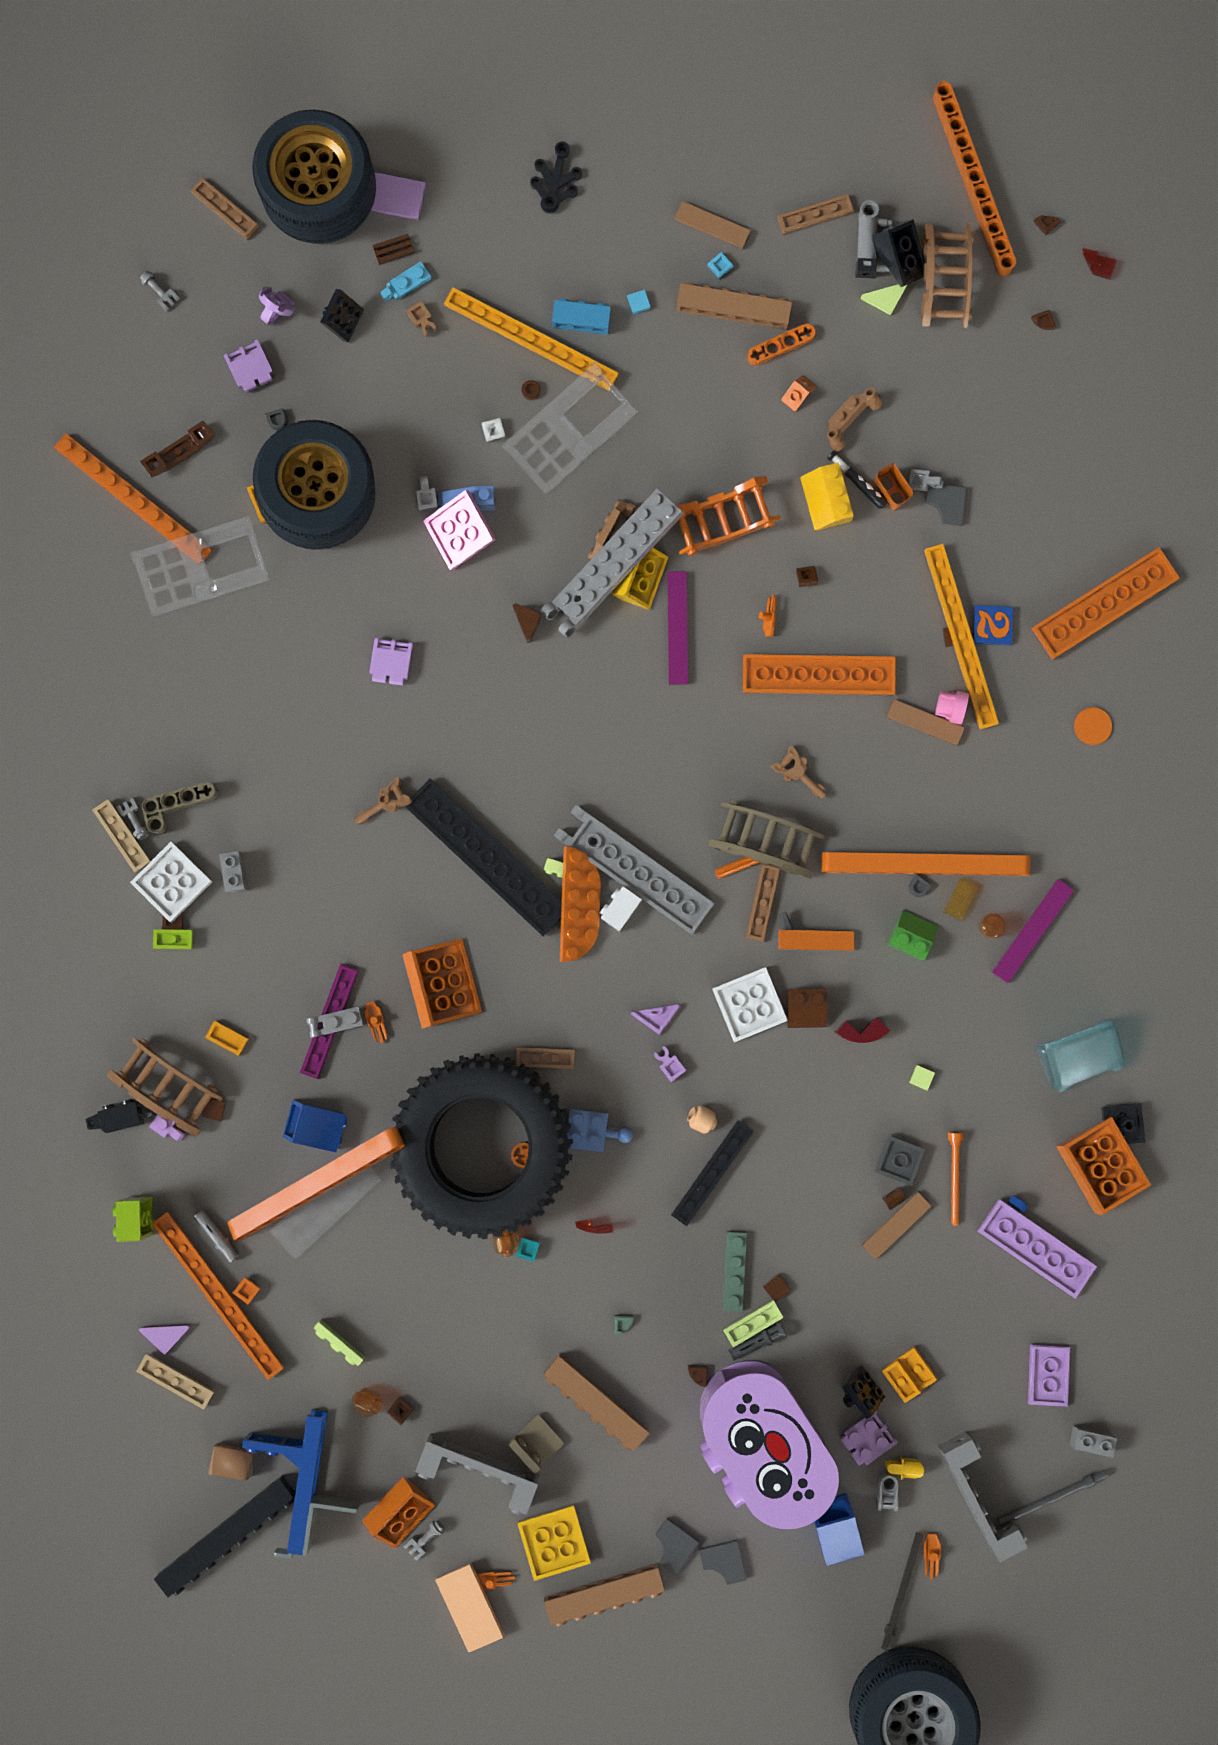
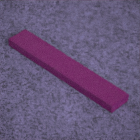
(677, 627)
(1032, 931)
(335, 1002)

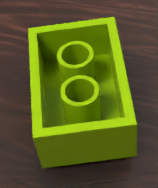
(133, 1218)

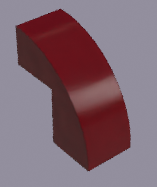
(873, 1031)

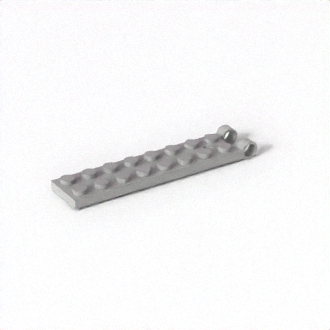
(613, 562)
(637, 872)

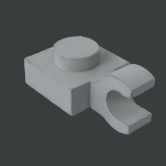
(921, 479)
(426, 497)

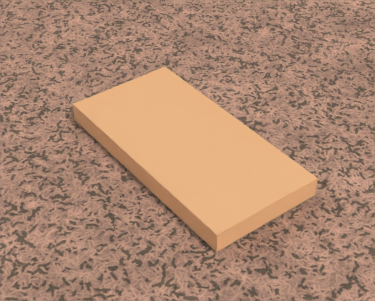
(469, 1607)

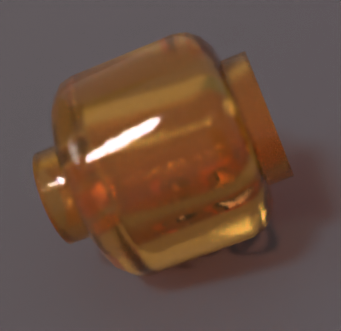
(986, 923)
(507, 1244)
(367, 1402)

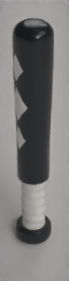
(869, 491)

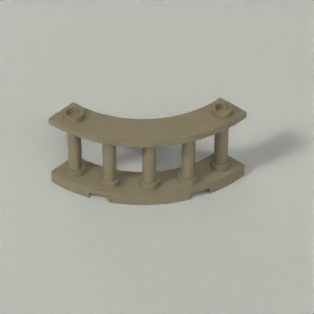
(741, 848)

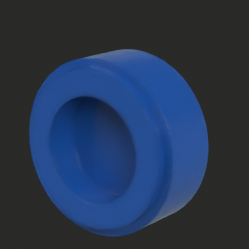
(1018, 1203)

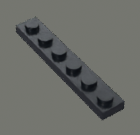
(712, 1173)

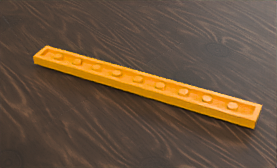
(524, 335)
(961, 636)

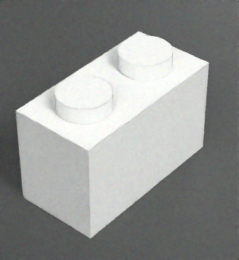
(620, 909)

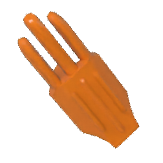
(769, 616)
(375, 1019)
(932, 1552)
(489, 1580)

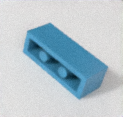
(581, 316)

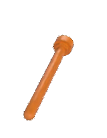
(955, 1140)

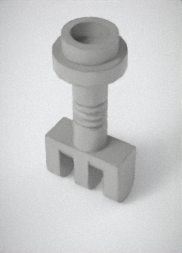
(148, 279)
(140, 832)
(436, 1529)

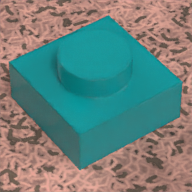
(527, 1249)

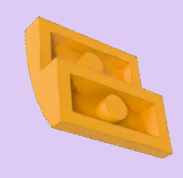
(909, 1374)

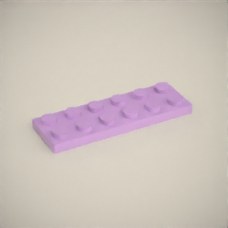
(1036, 1248)

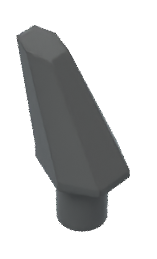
(785, 922)

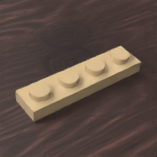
(121, 836)
(175, 1381)

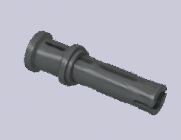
(768, 1339)

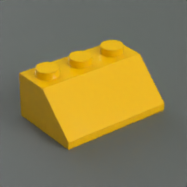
(827, 497)
(642, 582)

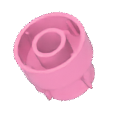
(952, 706)

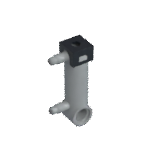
(866, 254)

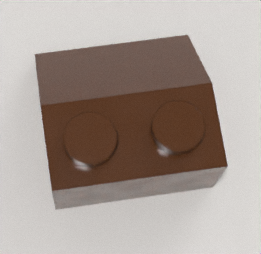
(807, 1008)

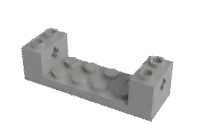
(524, 1481)
(1004, 1540)

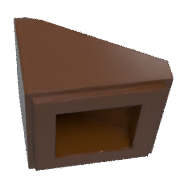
(893, 1198)

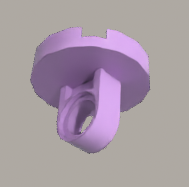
(275, 304)

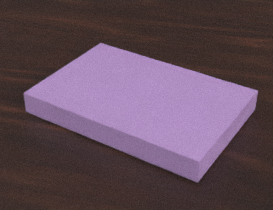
(398, 196)
(1049, 1375)

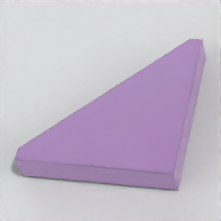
(656, 1017)
(164, 1336)

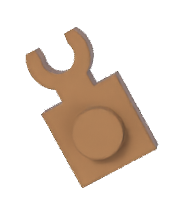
(420, 317)

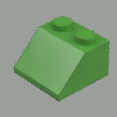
(912, 936)

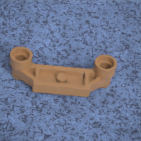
(848, 413)
(612, 520)

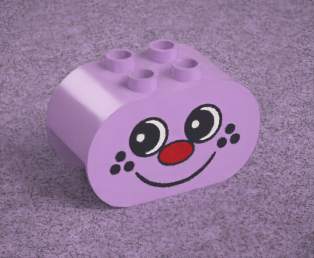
(766, 1446)

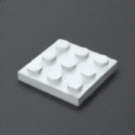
(171, 882)
(749, 1004)

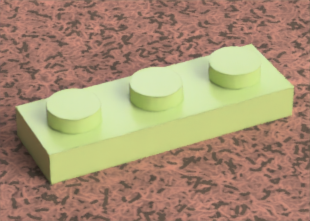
(753, 1323)
(338, 1343)

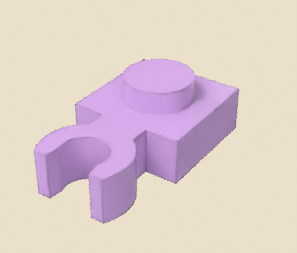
(671, 1066)

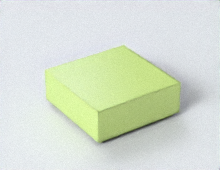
(921, 1077)

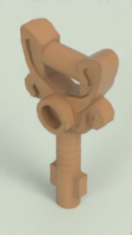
(797, 772)
(385, 801)

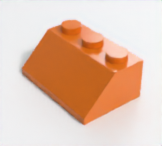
(398, 1513)

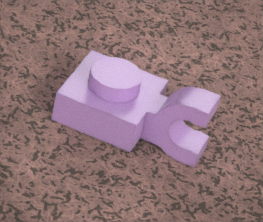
(166, 1127)

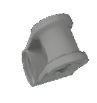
(887, 1495)

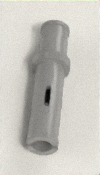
(217, 1237)

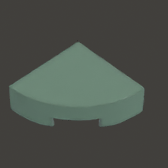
(622, 1324)

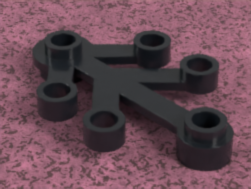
(555, 181)

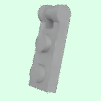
(335, 1022)

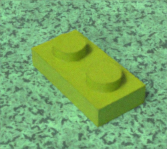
(172, 939)

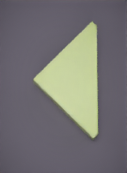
(885, 298)

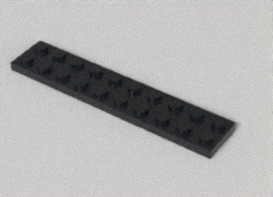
(486, 857)

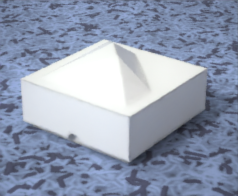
(493, 429)

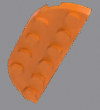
(579, 905)

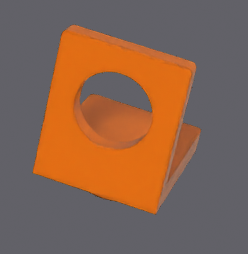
(798, 392)

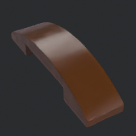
(178, 451)

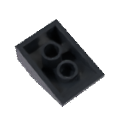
(901, 251)

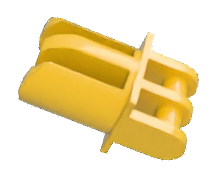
(905, 1467)

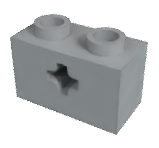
(233, 872)
(1093, 1441)

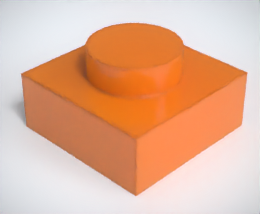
(246, 1290)

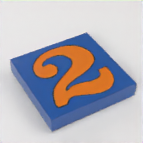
(992, 625)

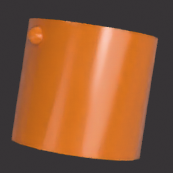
(519, 1154)

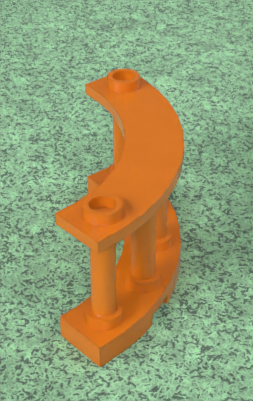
(717, 502)

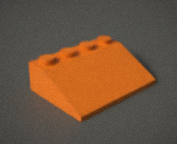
(442, 983)
(1103, 1166)

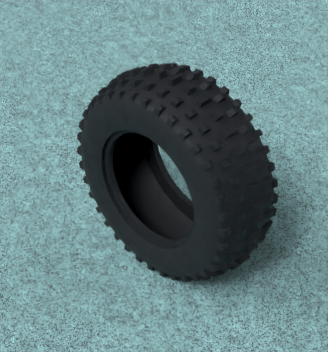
(467, 1210)

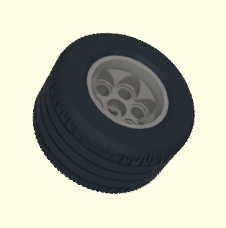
(898, 1677)

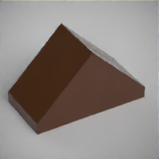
(528, 620)

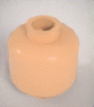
(702, 1119)

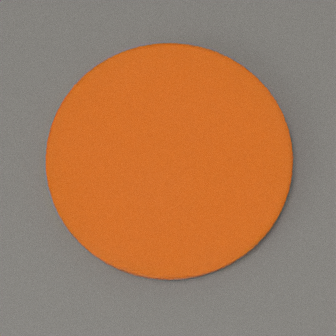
(1093, 726)

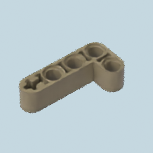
(180, 803)

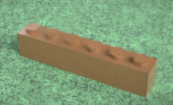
(733, 306)
(596, 1402)
(604, 1594)

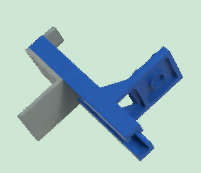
(307, 1457)

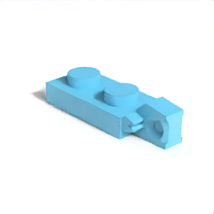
(406, 282)

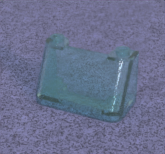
(1082, 1055)

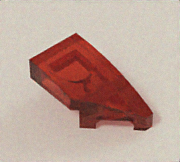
(1099, 265)
(586, 1225)

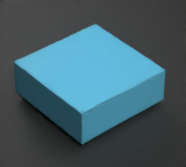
(720, 265)
(638, 302)

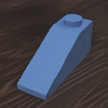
(483, 496)

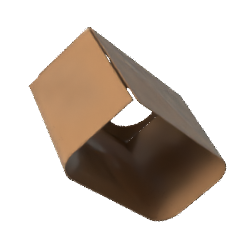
(231, 1462)

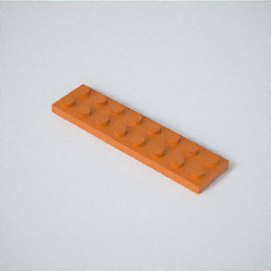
(1105, 603)
(818, 674)

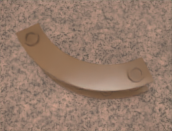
(932, 269)
(152, 1101)

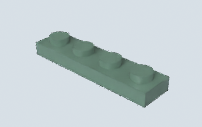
(734, 1271)

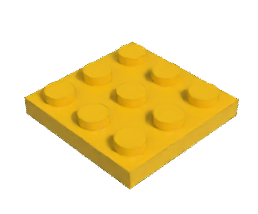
(554, 1542)

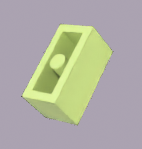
(555, 867)

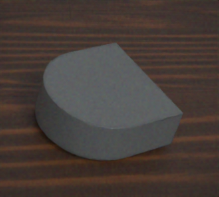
(276, 419)
(918, 886)

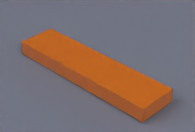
(815, 940)

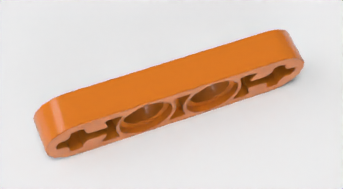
(780, 343)

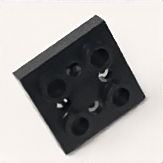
(338, 313)
(1130, 1124)
(863, 1392)

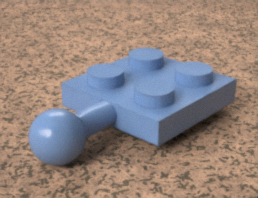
(590, 1130)

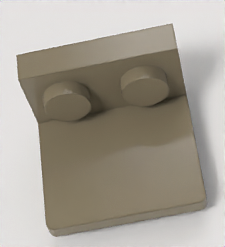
(535, 1443)

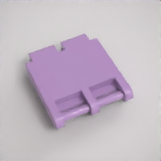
(249, 367)
(390, 661)
(867, 1439)

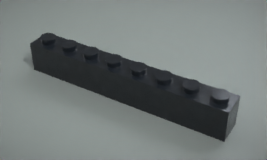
(226, 1535)

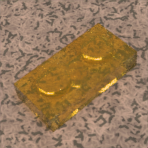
(960, 899)

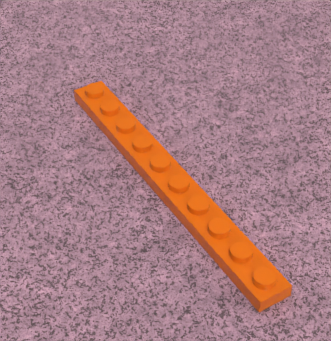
(122, 490)
(218, 1295)

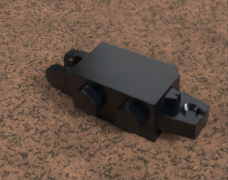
(119, 1117)

